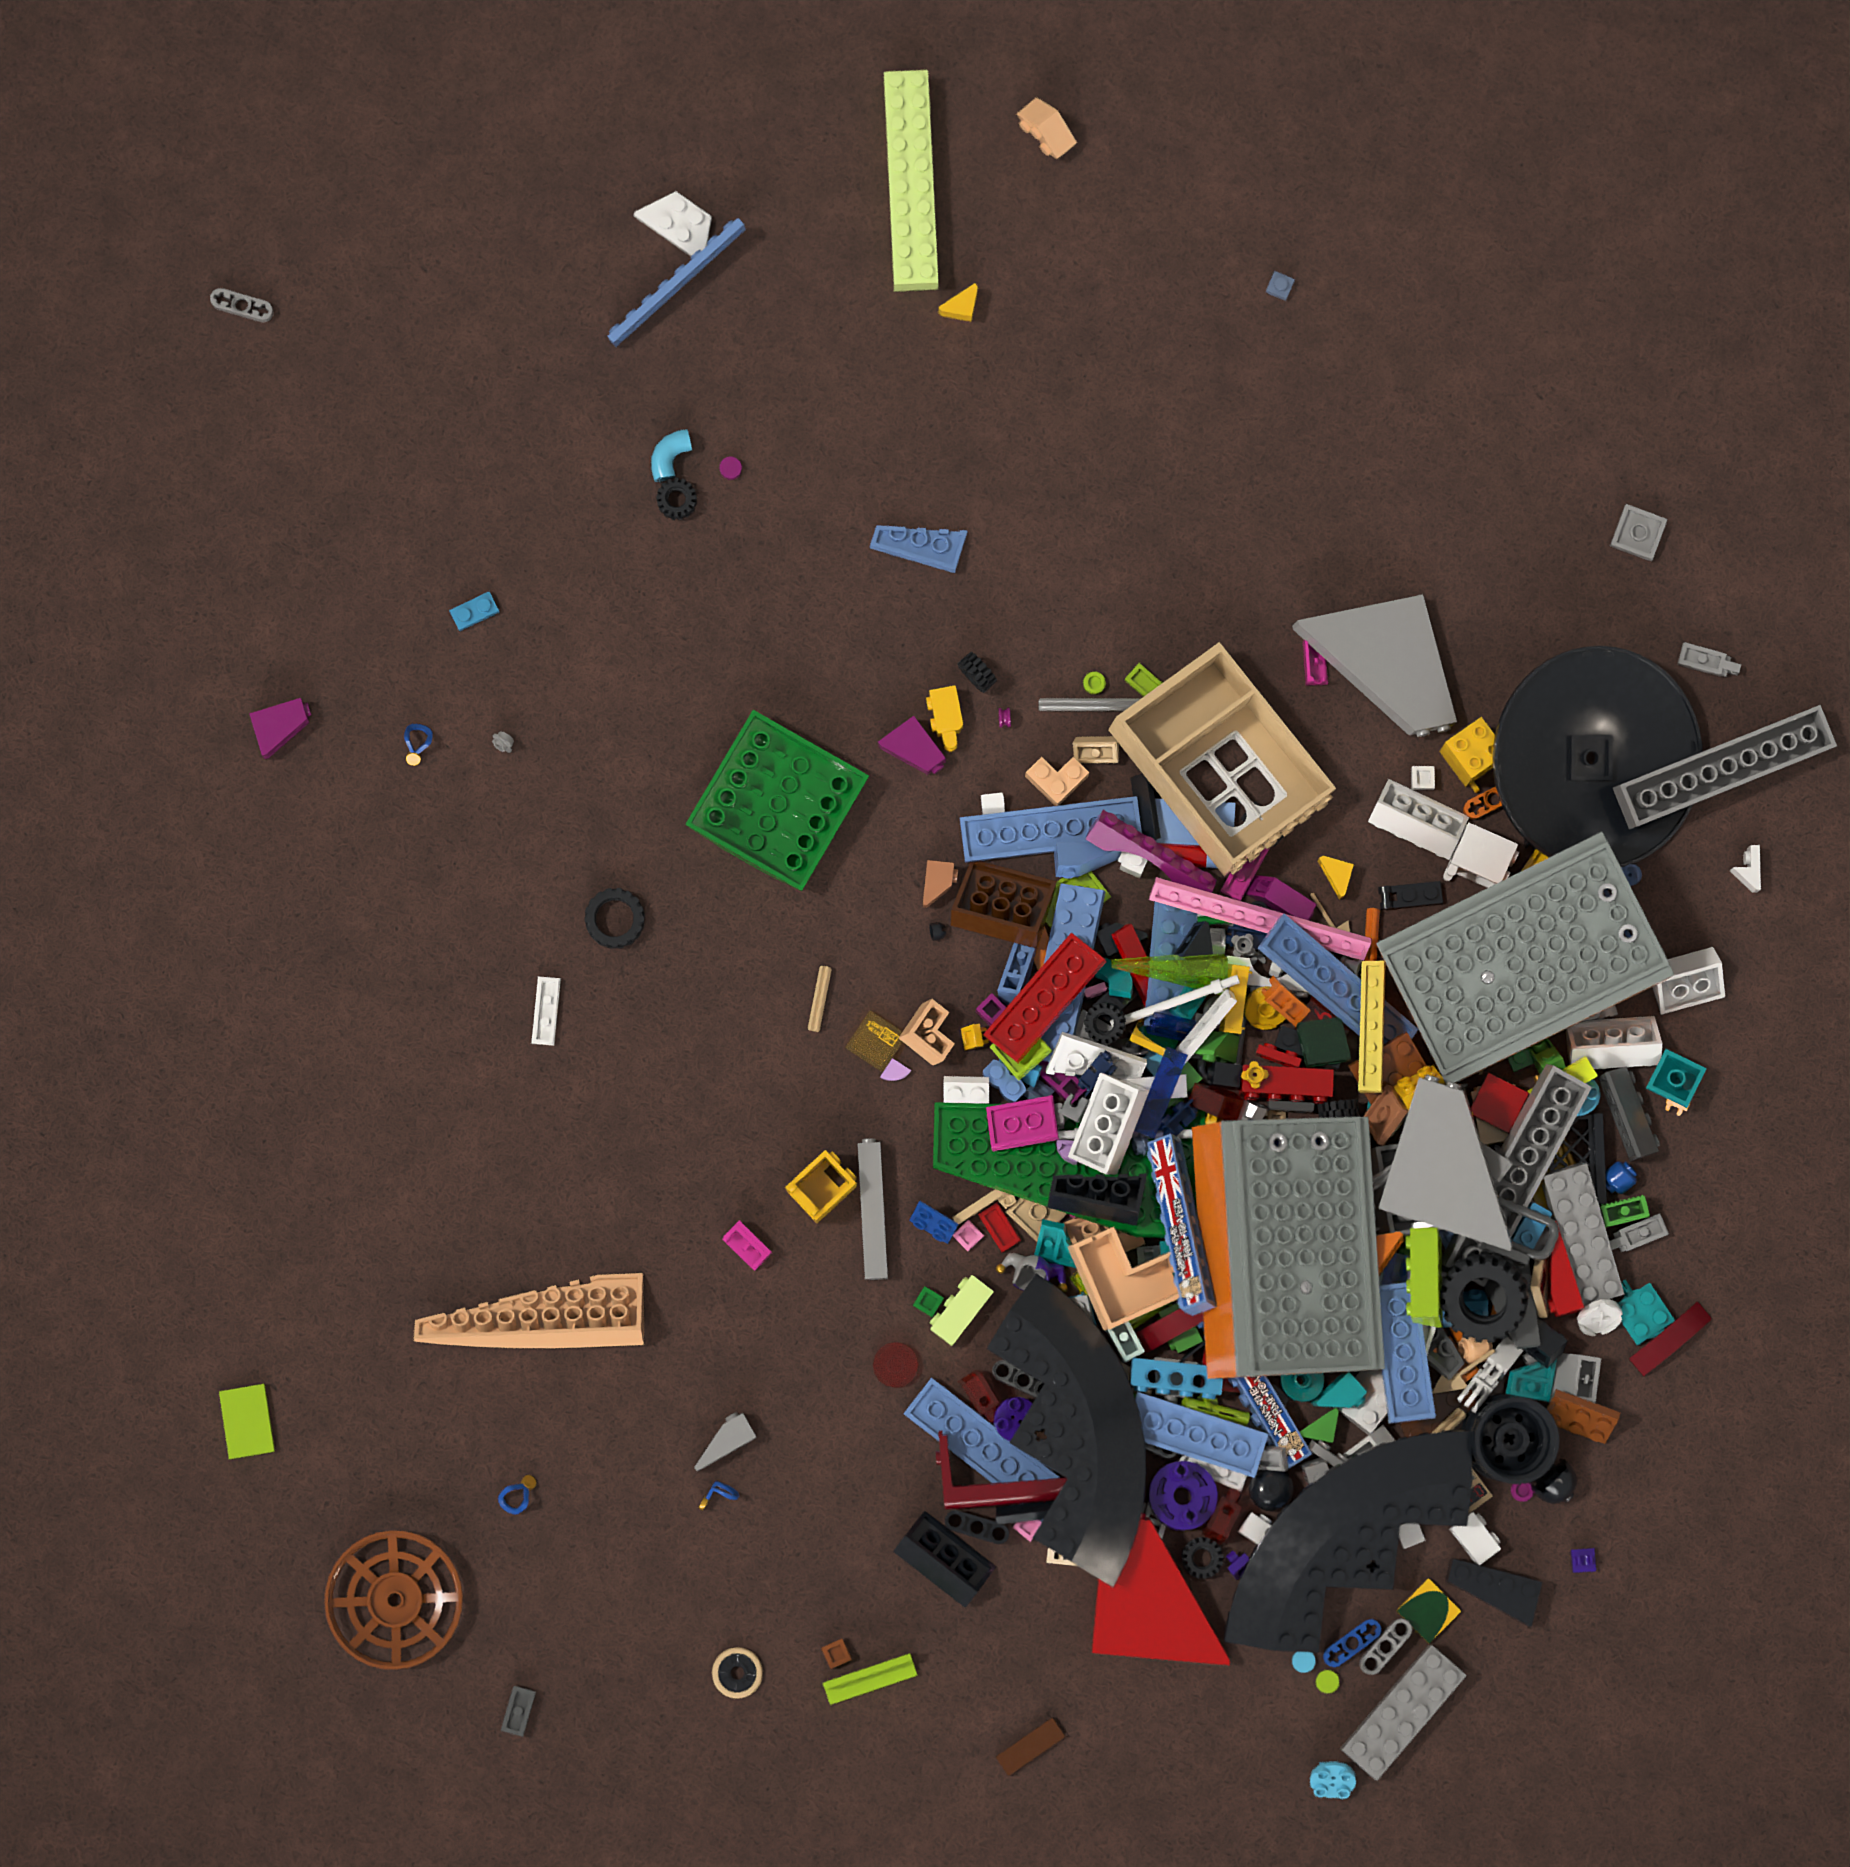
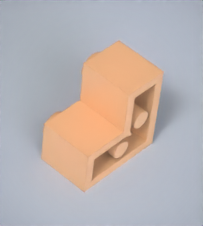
(1047, 126)
(1053, 784)
(923, 1033)

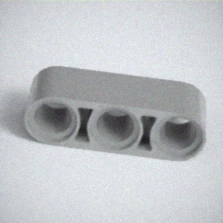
(1375, 1652)

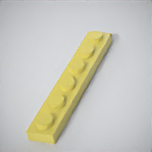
(1371, 1027)

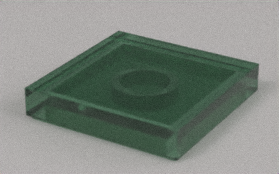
(1323, 1042)

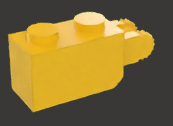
(946, 715)

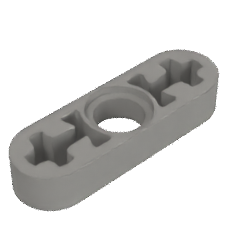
(237, 297)

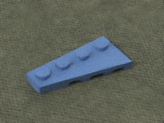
(929, 547)

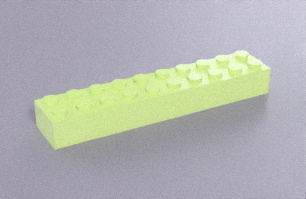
(911, 180)

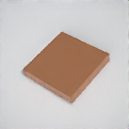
(1385, 1114)

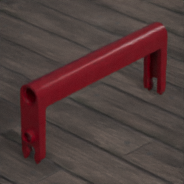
(992, 1493)

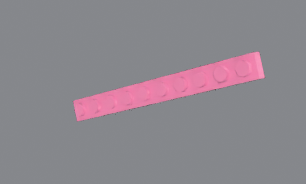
(1254, 916)

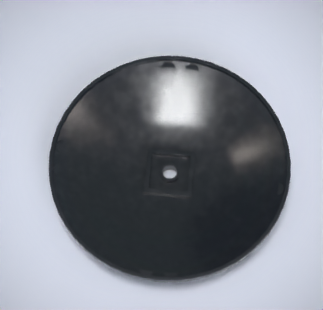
(1598, 704)

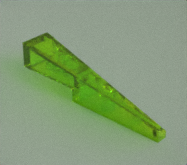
(1184, 971)

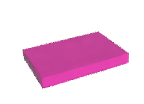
(1022, 1123)

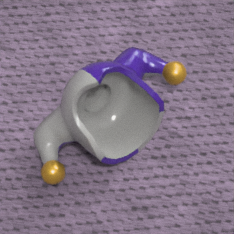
(1028, 1266)

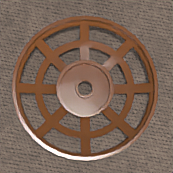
(379, 1594)

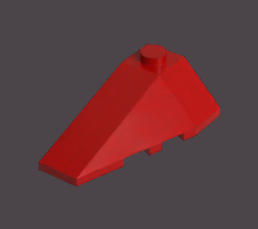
(1563, 1289)

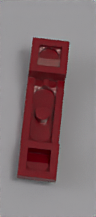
(1167, 1329)
(1670, 1339)

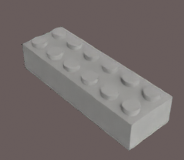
(1581, 1225)
(1402, 1712)

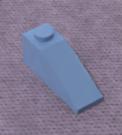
(1079, 858)
(1016, 972)

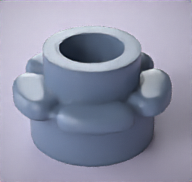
(1139, 1145)

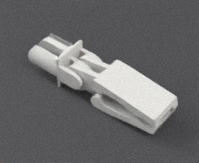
(1497, 1365)

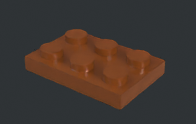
(1399, 1061)
(1582, 1416)

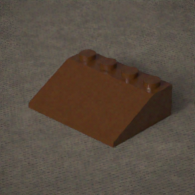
(1003, 903)

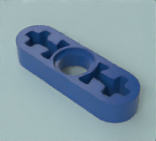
(1362, 1627)

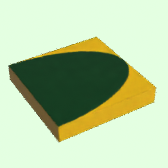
(1152, 1042)
(1428, 1610)

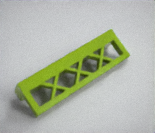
(869, 1679)

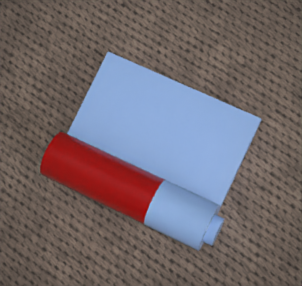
(1178, 838)

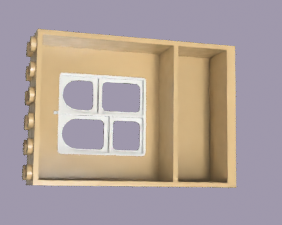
(1192, 719)

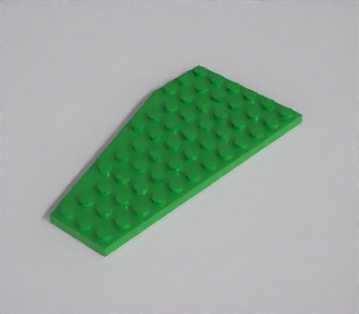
(1027, 1171)

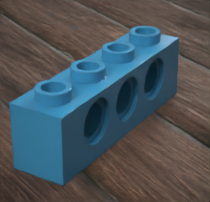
(1140, 1382)

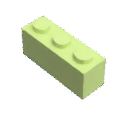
(960, 1309)

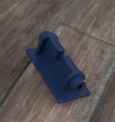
(1258, 936)
(1102, 1064)
(1182, 1113)

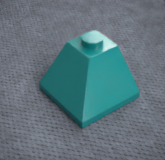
(1676, 1078)
(1342, 1392)

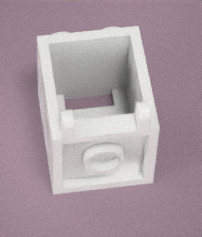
(1481, 857)

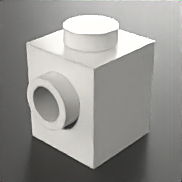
(1132, 864)
(1254, 1527)

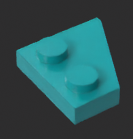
(1053, 1243)
(1532, 1381)

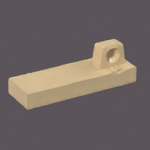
(1003, 1198)

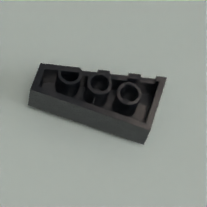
(1099, 1196)
(1501, 1590)

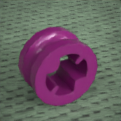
(1004, 717)

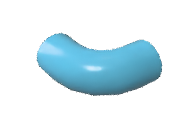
(665, 453)

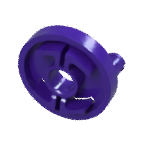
(1180, 1476)

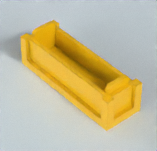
(1233, 1019)

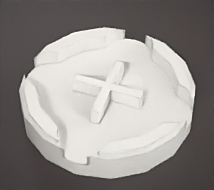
(1599, 1317)

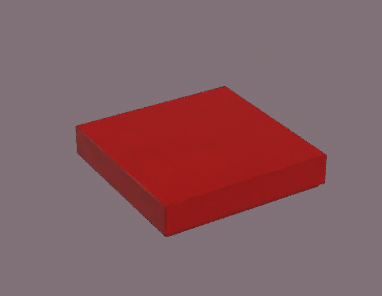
(1498, 1103)

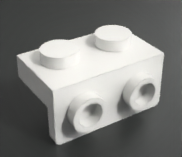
(966, 1089)

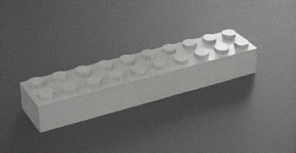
(1724, 767)
(1530, 1149)

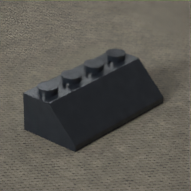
(944, 1559)

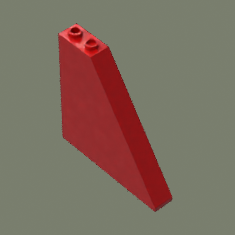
(1153, 1609)

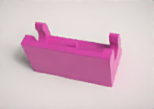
(1314, 666)
(746, 1245)

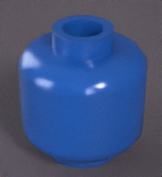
(1620, 1177)

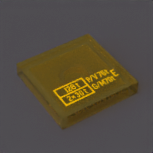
(875, 1041)

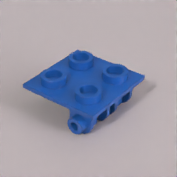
(933, 1222)

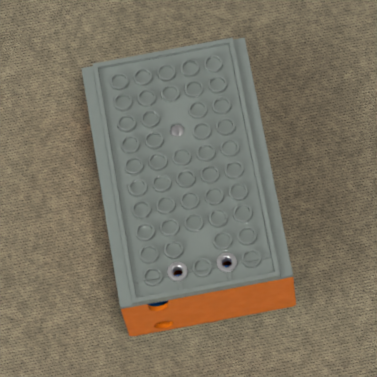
(1525, 959)
(1289, 1246)

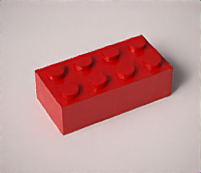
(1290, 1084)

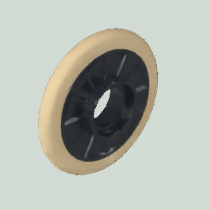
(722, 1672)

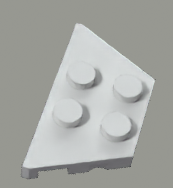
(678, 222)

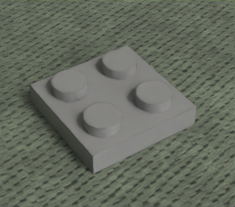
(1638, 532)

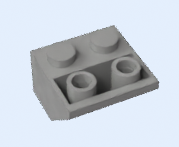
(1577, 1376)

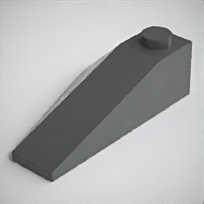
(1527, 1332)
(1447, 1359)

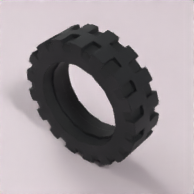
(606, 896)

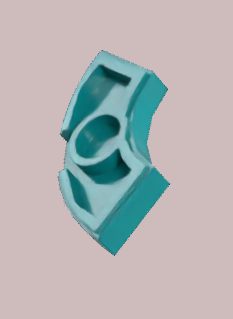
(1119, 981)

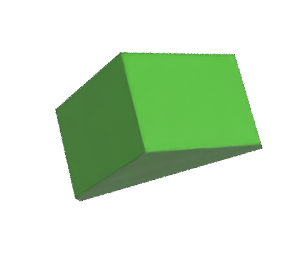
(1323, 1428)

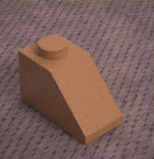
(938, 880)

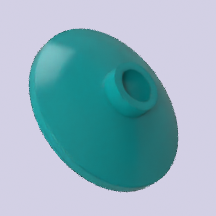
(1308, 1390)

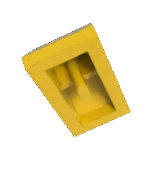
(961, 305)
(1337, 873)

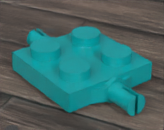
(1643, 1312)

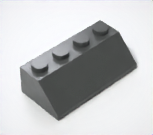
(1628, 1113)

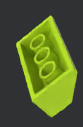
(1425, 1276)

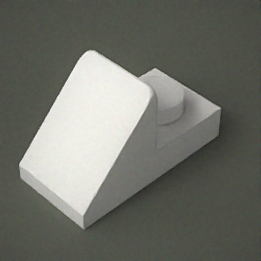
(1751, 874)

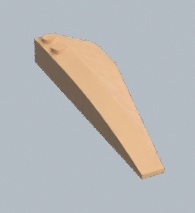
(563, 1317)

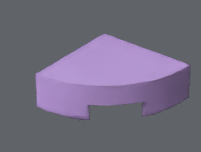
(895, 1071)
(1064, 1148)

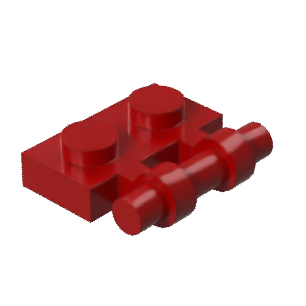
(1270, 1053)

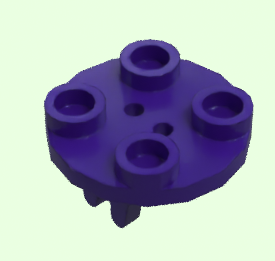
(1013, 1406)

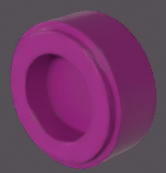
(730, 468)
(1521, 1492)

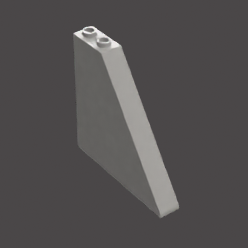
(1388, 657)
(1442, 1168)

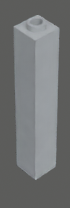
(872, 1210)

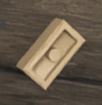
(1096, 749)

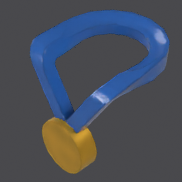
(414, 757)
(527, 1483)
(734, 1496)

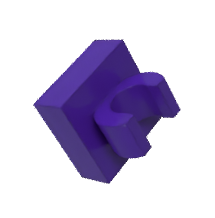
(1583, 1560)
(1237, 1565)

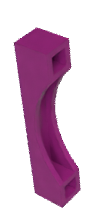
(1115, 835)
(1063, 1085)

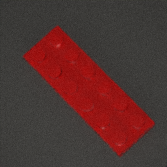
(1044, 998)

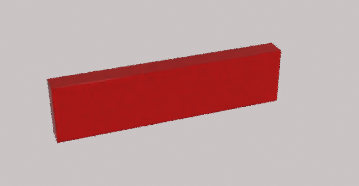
(1130, 947)

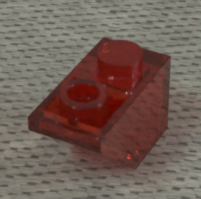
(1216, 1101)

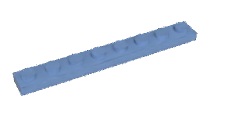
(669, 287)

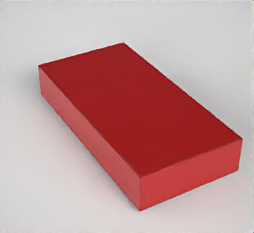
(999, 1227)

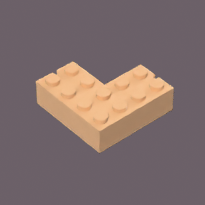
(1115, 1287)

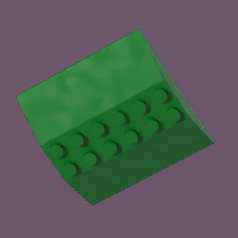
(776, 801)

